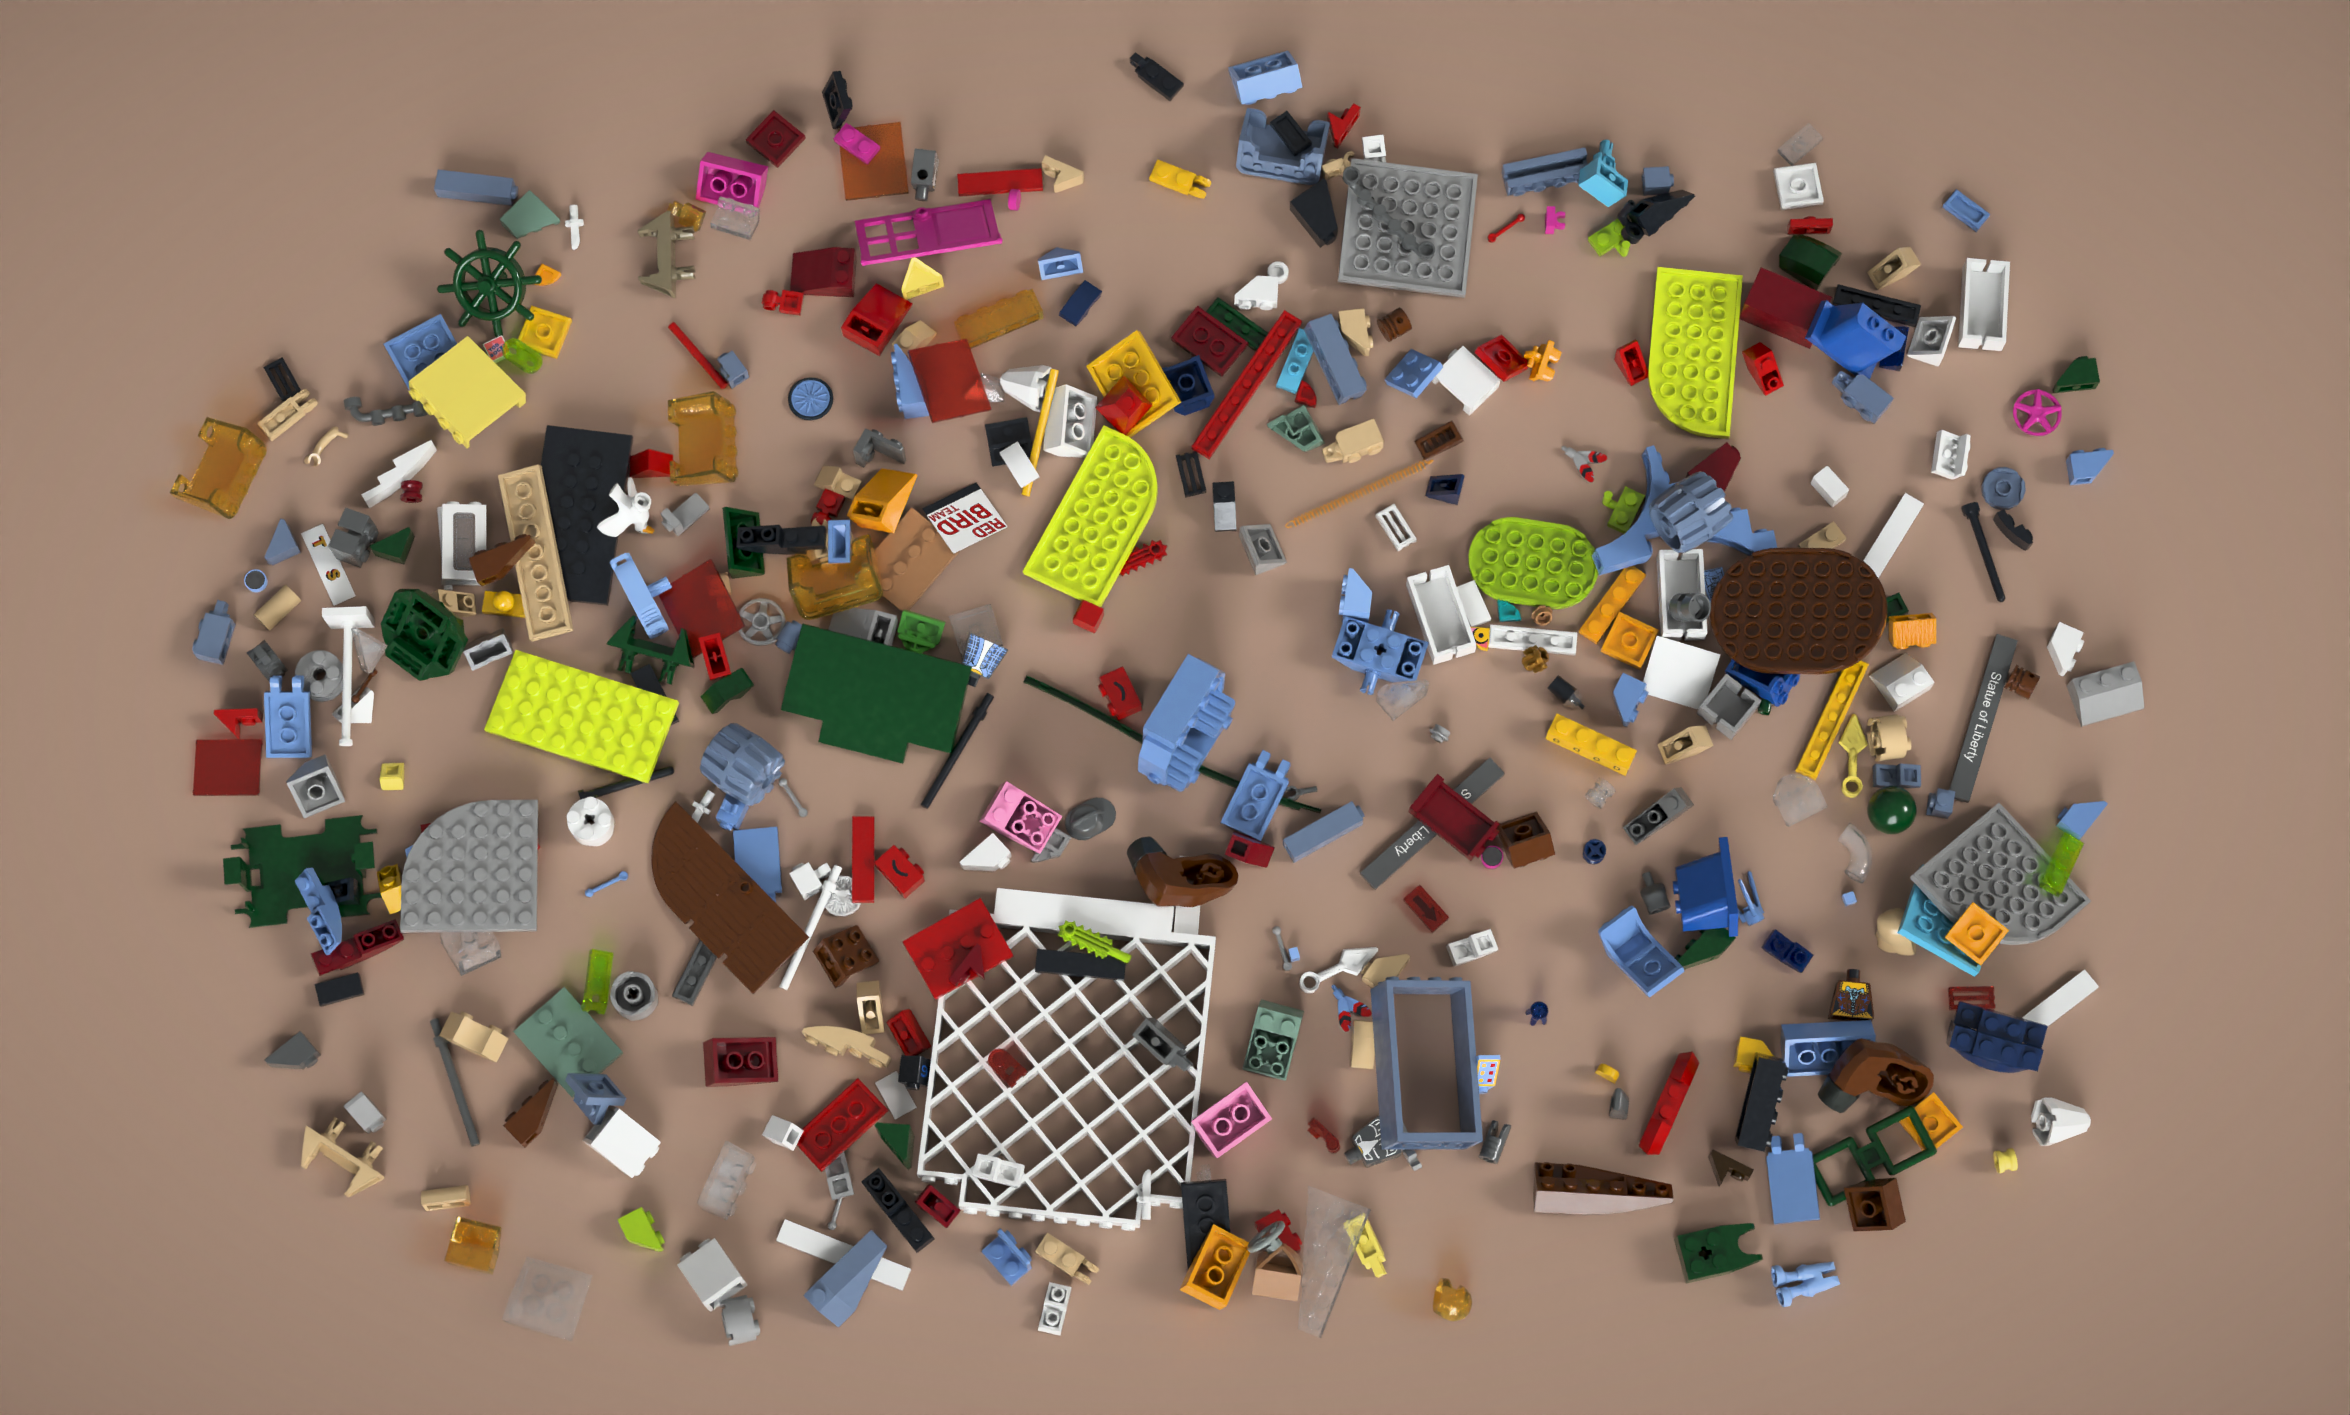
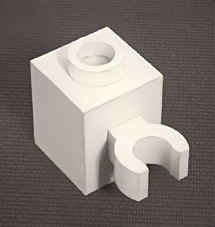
(808, 880)

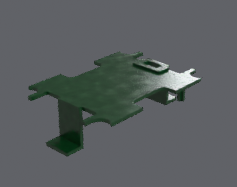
(281, 860)

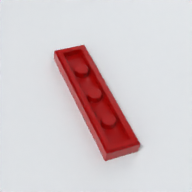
(1000, 182)
(862, 859)

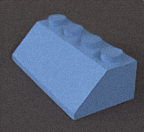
(1816, 1047)

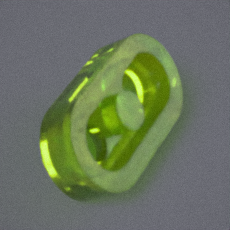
(522, 355)

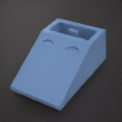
(907, 388)

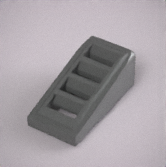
(1619, 1105)

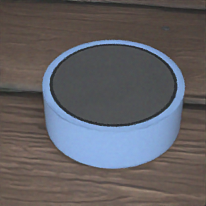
(255, 580)

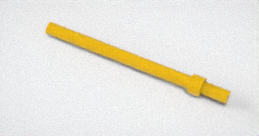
(1041, 425)

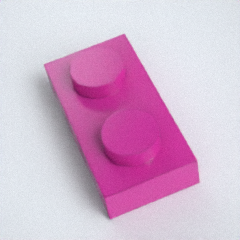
(856, 143)

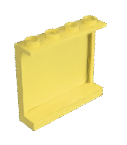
(465, 391)

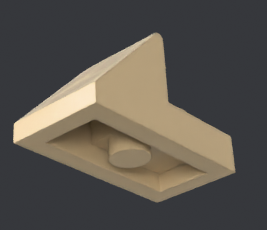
(1066, 175)
(836, 481)

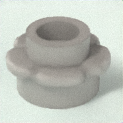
(1439, 733)

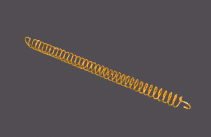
(1356, 492)

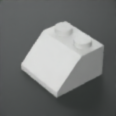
(1902, 681)

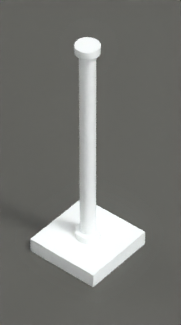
(345, 619)

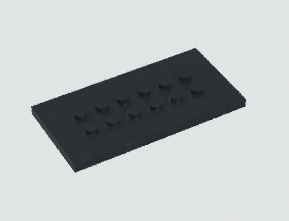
(578, 477)

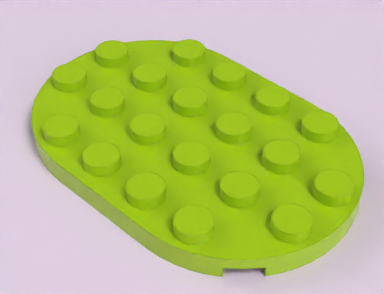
(1533, 563)

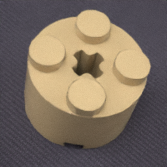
(1888, 737)

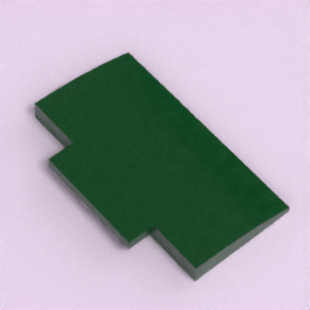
(875, 694)

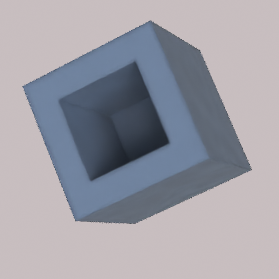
(1656, 180)

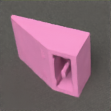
(1020, 817)

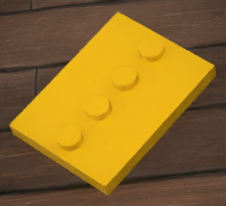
(1138, 364)

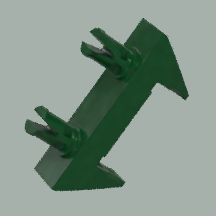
(670, 656)

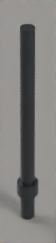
(978, 715)

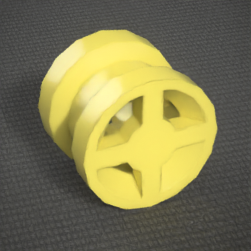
(2005, 1160)

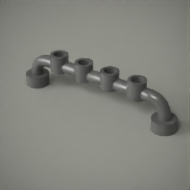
(1424, 250)
(377, 416)

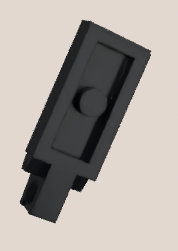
(1156, 76)

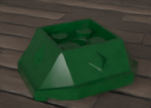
(422, 634)

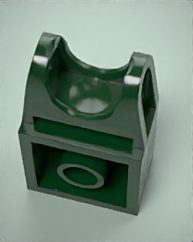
(1722, 1250)

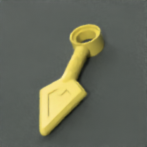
(1853, 742)

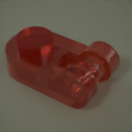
(1000, 1061)
(1318, 1130)

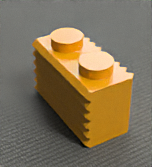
(1912, 630)

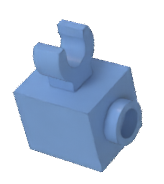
(731, 813)

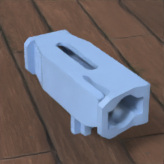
(641, 595)

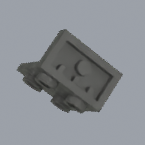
(873, 441)

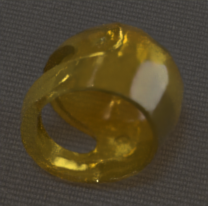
(1451, 1303)

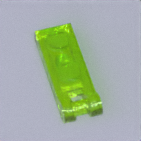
(597, 981)

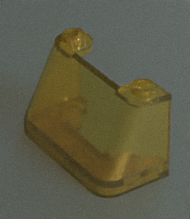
(836, 586)

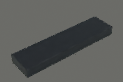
(1885, 307)
(1079, 965)

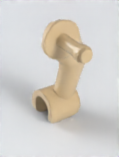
(322, 443)

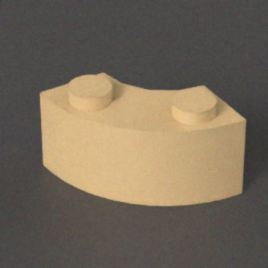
(473, 1036)

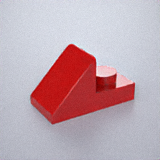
(1340, 127)
(233, 717)

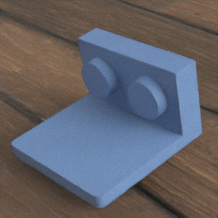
(1007, 1258)

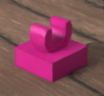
(1551, 220)

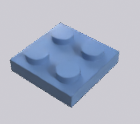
(1413, 373)

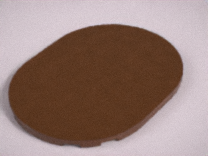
(1798, 611)

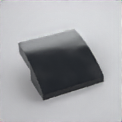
(1004, 434)

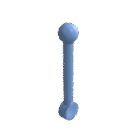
(622, 876)

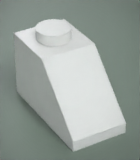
(987, 856)

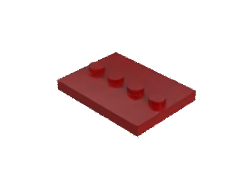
(945, 945)

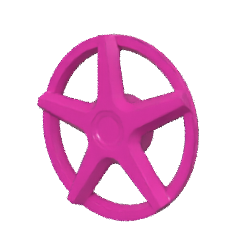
(2037, 412)

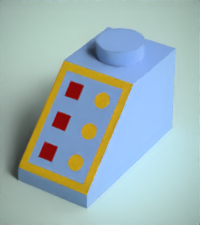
(1487, 1071)

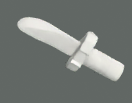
(574, 223)
(702, 806)
(1146, 1198)

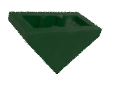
(395, 546)

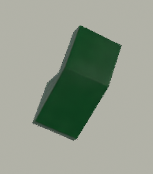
(727, 689)

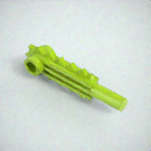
(1093, 942)

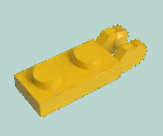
(1178, 179)

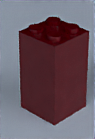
(1782, 306)

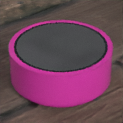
(1492, 857)

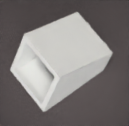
(622, 1142)
(711, 1274)

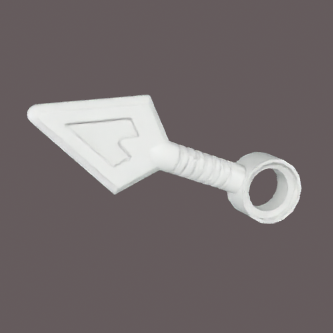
(1351, 961)

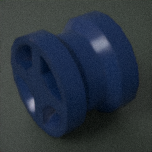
(1597, 848)

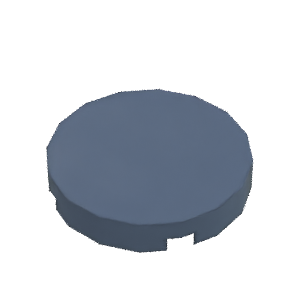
(2003, 488)

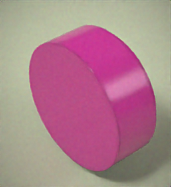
(1014, 199)

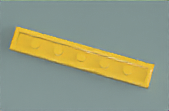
(1831, 720)

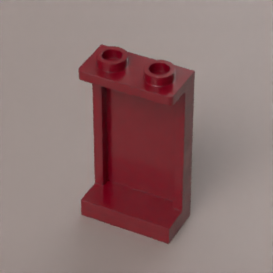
(1454, 818)

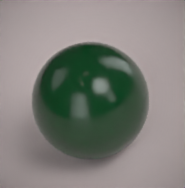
(1891, 810)

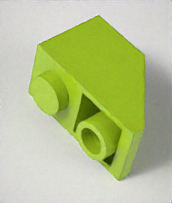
(639, 1229)

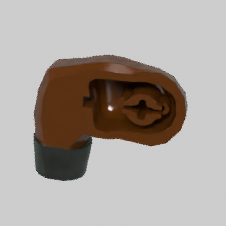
(1877, 1069)

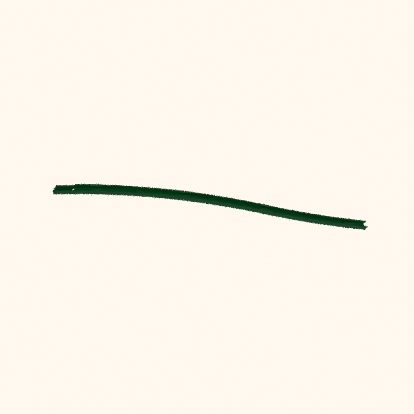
(1138, 737)

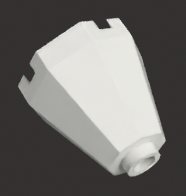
(1027, 385)
(2057, 1121)

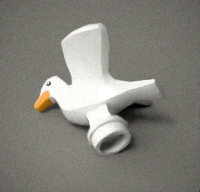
(632, 509)

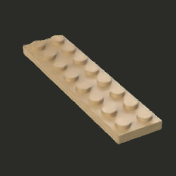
(540, 567)

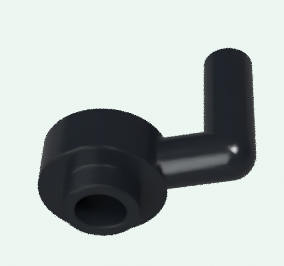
(1631, 231)

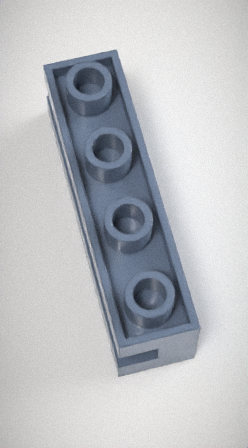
(1543, 172)
(1335, 358)

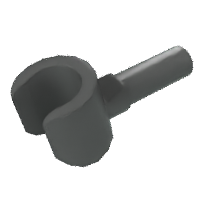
(1300, 791)

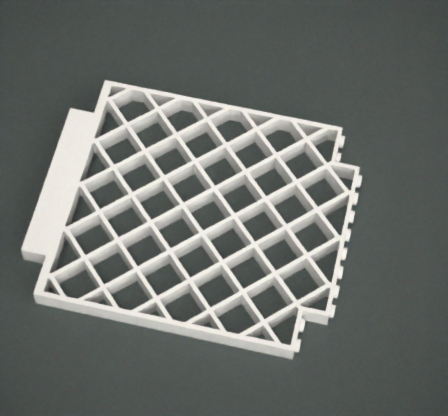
(1118, 921)

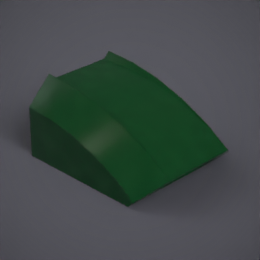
(1808, 260)

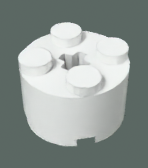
(584, 832)

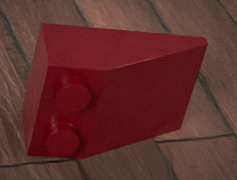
(824, 272)
(740, 1061)

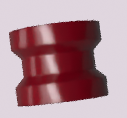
(411, 491)

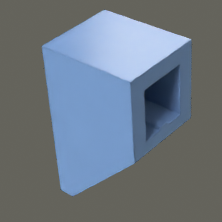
(2085, 466)
(1627, 696)

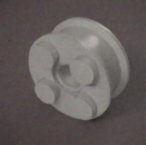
(318, 662)

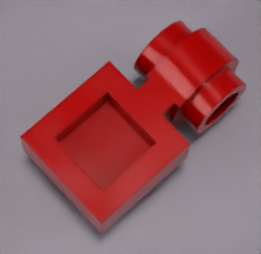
(789, 302)
(829, 504)

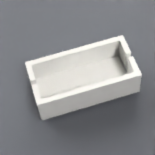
(1984, 304)
(1679, 577)
(1441, 614)

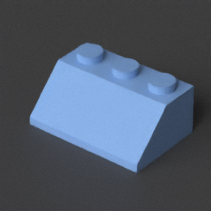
(1265, 77)

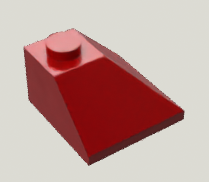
(1123, 406)

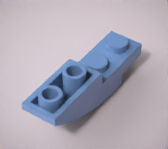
(324, 910)

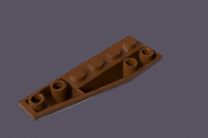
(1593, 1190)

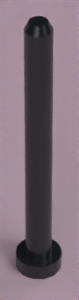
(624, 784)

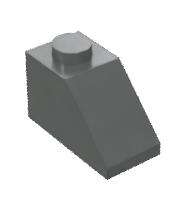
(294, 1054)

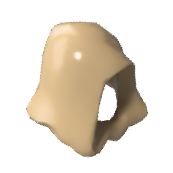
(1887, 935)

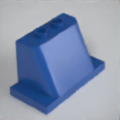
(1853, 336)
(1707, 892)

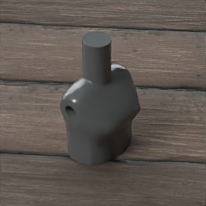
(1654, 895)

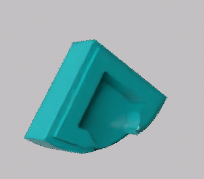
(1507, 612)

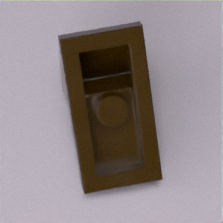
(1722, 1164)

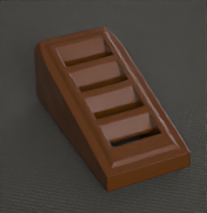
(1435, 434)

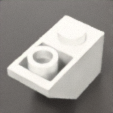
(1259, 293)
(2063, 645)

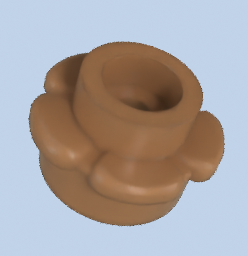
(1543, 619)

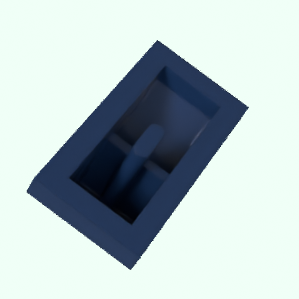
(1445, 488)

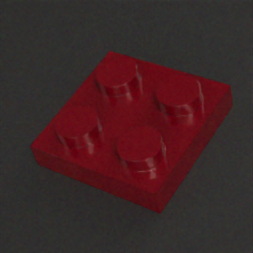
(775, 139)

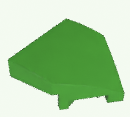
(919, 631)

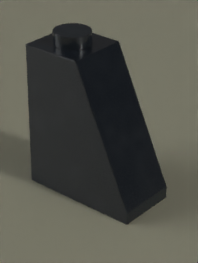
(1316, 213)

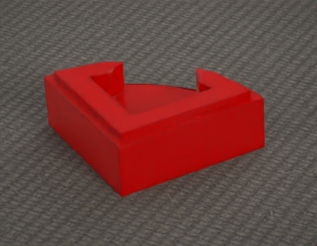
(1306, 395)

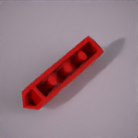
(1669, 1103)

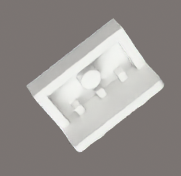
(1950, 454)

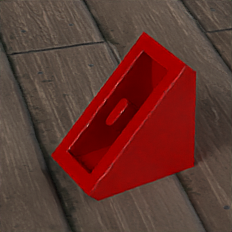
(1631, 362)
(650, 464)
(715, 656)

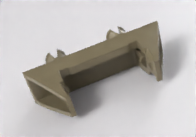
(664, 229)

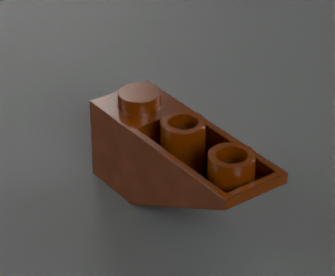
(497, 562)
(530, 1119)

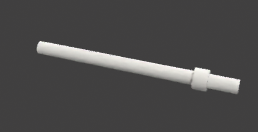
(828, 887)

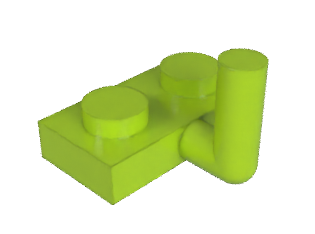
(1609, 238)
(1624, 509)

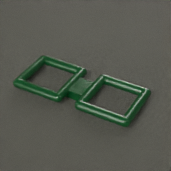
(1874, 1152)

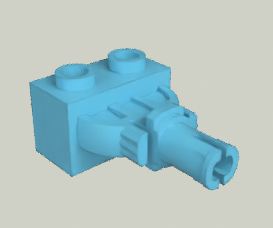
(1601, 177)

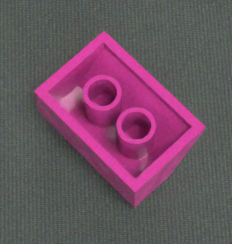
(730, 179)

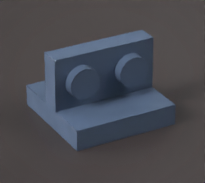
(594, 1094)

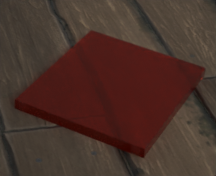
(227, 767)

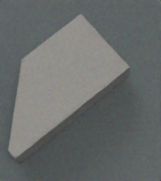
(1054, 846)

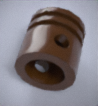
(1394, 324)
(2022, 682)

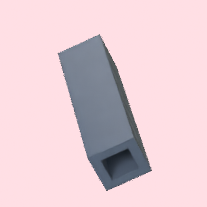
(475, 187)
(1323, 831)

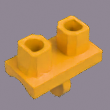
(1538, 361)

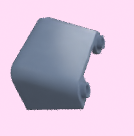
(1267, 156)

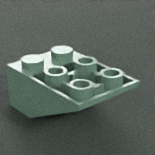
(1273, 1039)

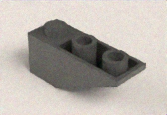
(1658, 815)

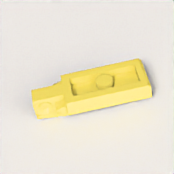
(1371, 1251)

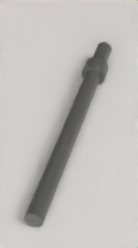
(454, 1081)

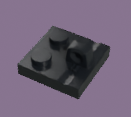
(837, 99)

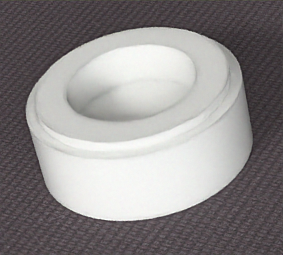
(1278, 269)

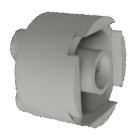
(646, 993)
(738, 1320)

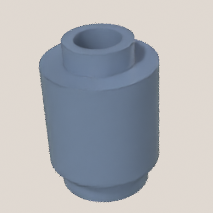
(789, 636)

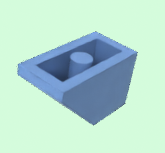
(2079, 817)

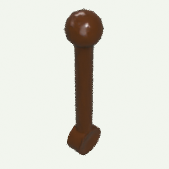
(355, 698)

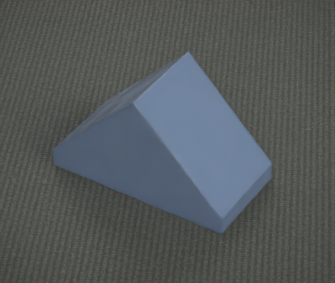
(282, 544)

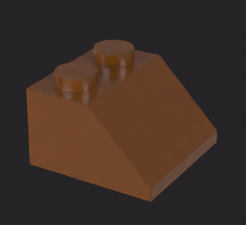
(1526, 840)
(1875, 1205)

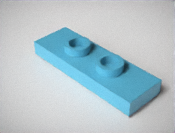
(1296, 363)

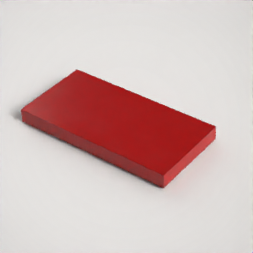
(840, 1124)

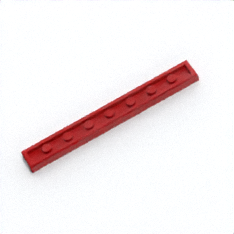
(1246, 384)

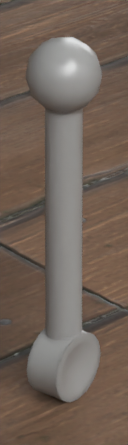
(802, 811)
(1287, 965)
(832, 1225)

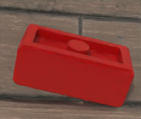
(908, 1033)

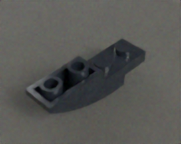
(779, 540)
(897, 1210)

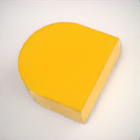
(1607, 1072)

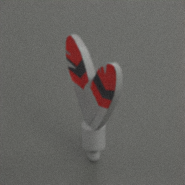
(1581, 460)

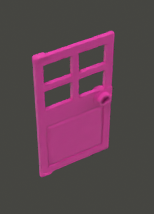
(936, 231)

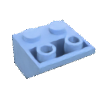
(1357, 597)

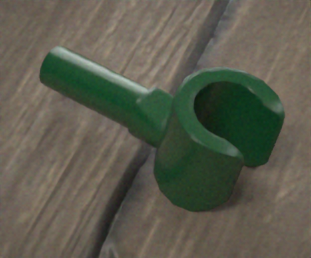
(1764, 707)

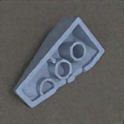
(842, 1286)

